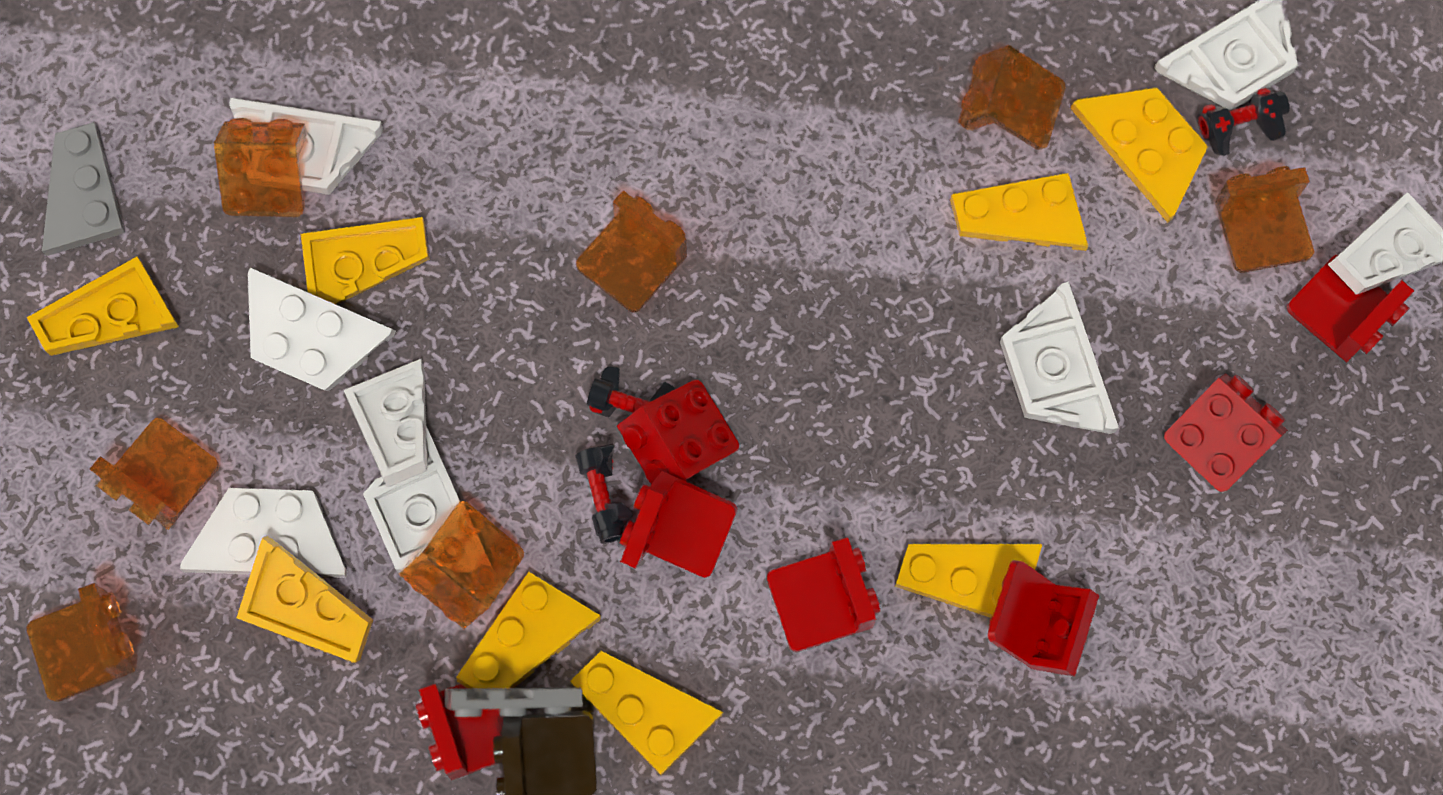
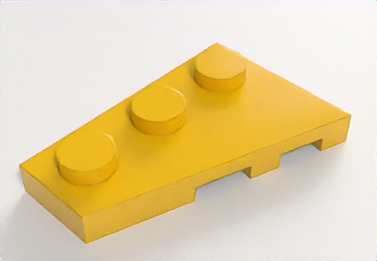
(1024, 211)
(359, 257)
(525, 635)

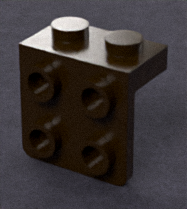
(547, 754)

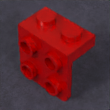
(1345, 319)
(1225, 431)
(678, 433)
(678, 525)
(823, 597)
(1041, 621)
(461, 742)

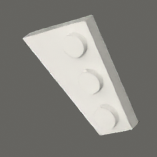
(1392, 247)
(393, 420)

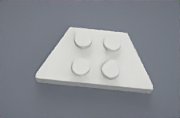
(1235, 56)
(331, 144)
(307, 333)
(1057, 367)
(412, 509)
(247, 515)

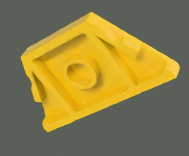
(1147, 143)

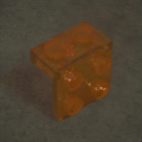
(1013, 95)
(260, 167)
(1265, 219)
(633, 253)
(157, 474)
(463, 565)
(81, 645)

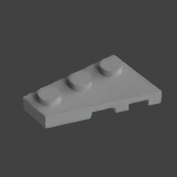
(80, 193)
(512, 700)

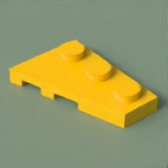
(104, 311)
(962, 573)
(301, 605)
(644, 710)

